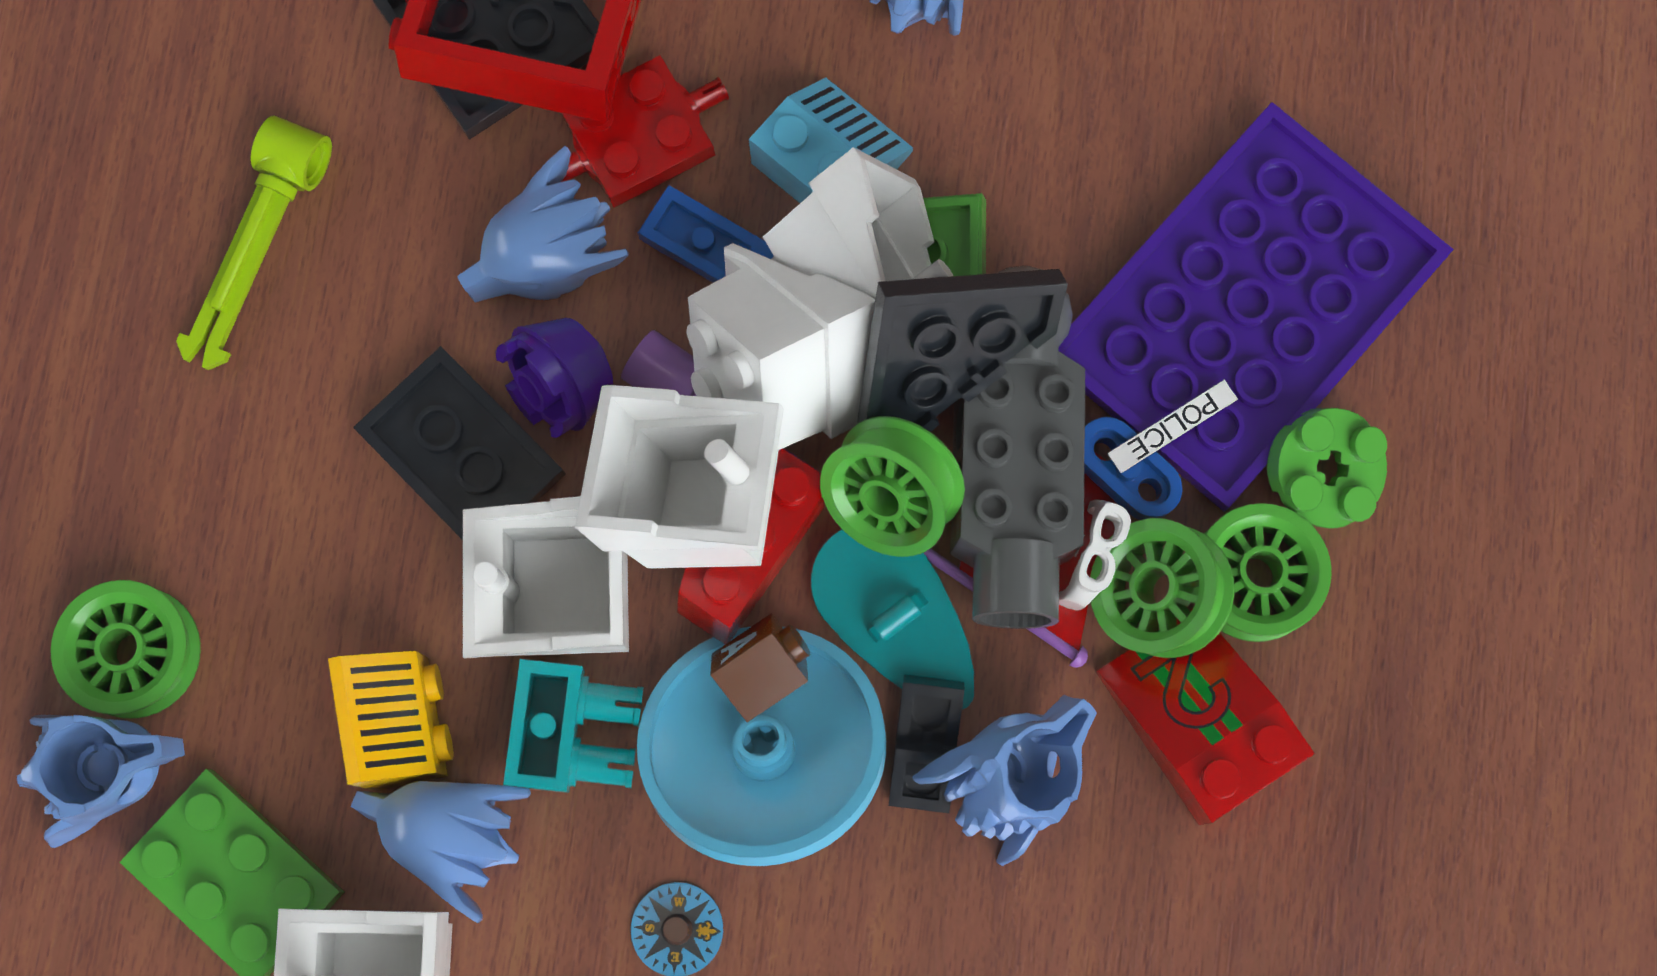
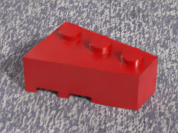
(725, 596)

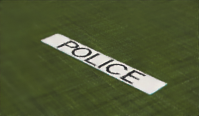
(1172, 426)

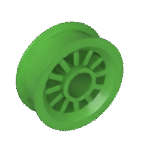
(892, 486)
(1313, 569)
(83, 617)
(1196, 627)

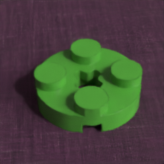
(1359, 460)

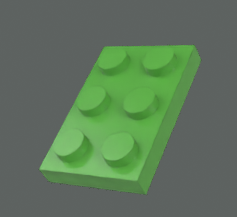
(227, 873)

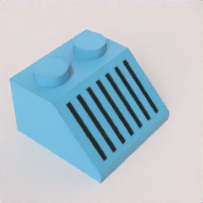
(816, 130)

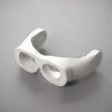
(1083, 588)

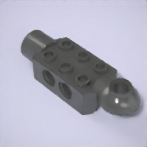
(1022, 483)

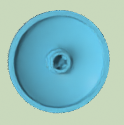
(767, 784)

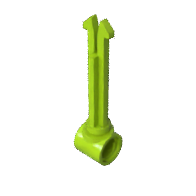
(287, 162)

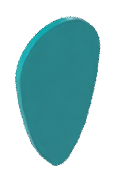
(891, 612)

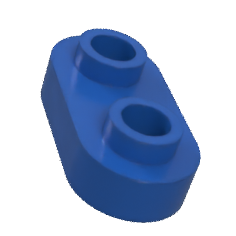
(1124, 486)

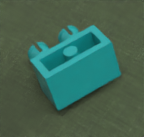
(544, 726)

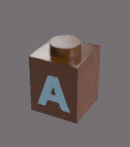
(761, 666)

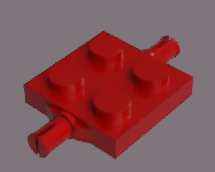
(648, 133)

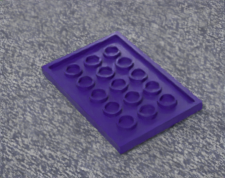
(1254, 280)

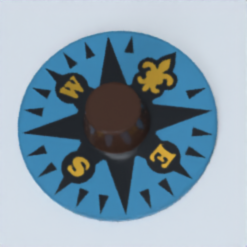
(677, 929)

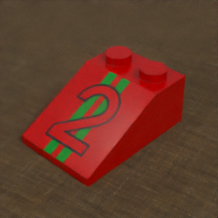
(1207, 724)

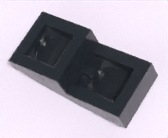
(925, 731)

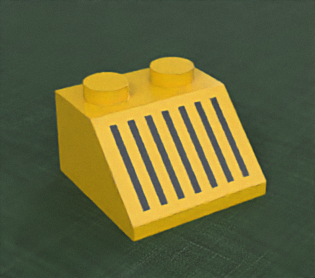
(390, 719)

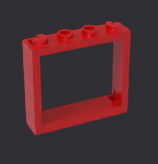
(515, 77)

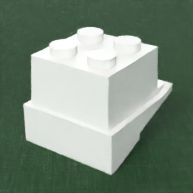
(858, 227)
(782, 341)
(680, 477)
(540, 584)
(362, 943)

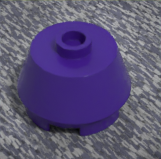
(555, 373)

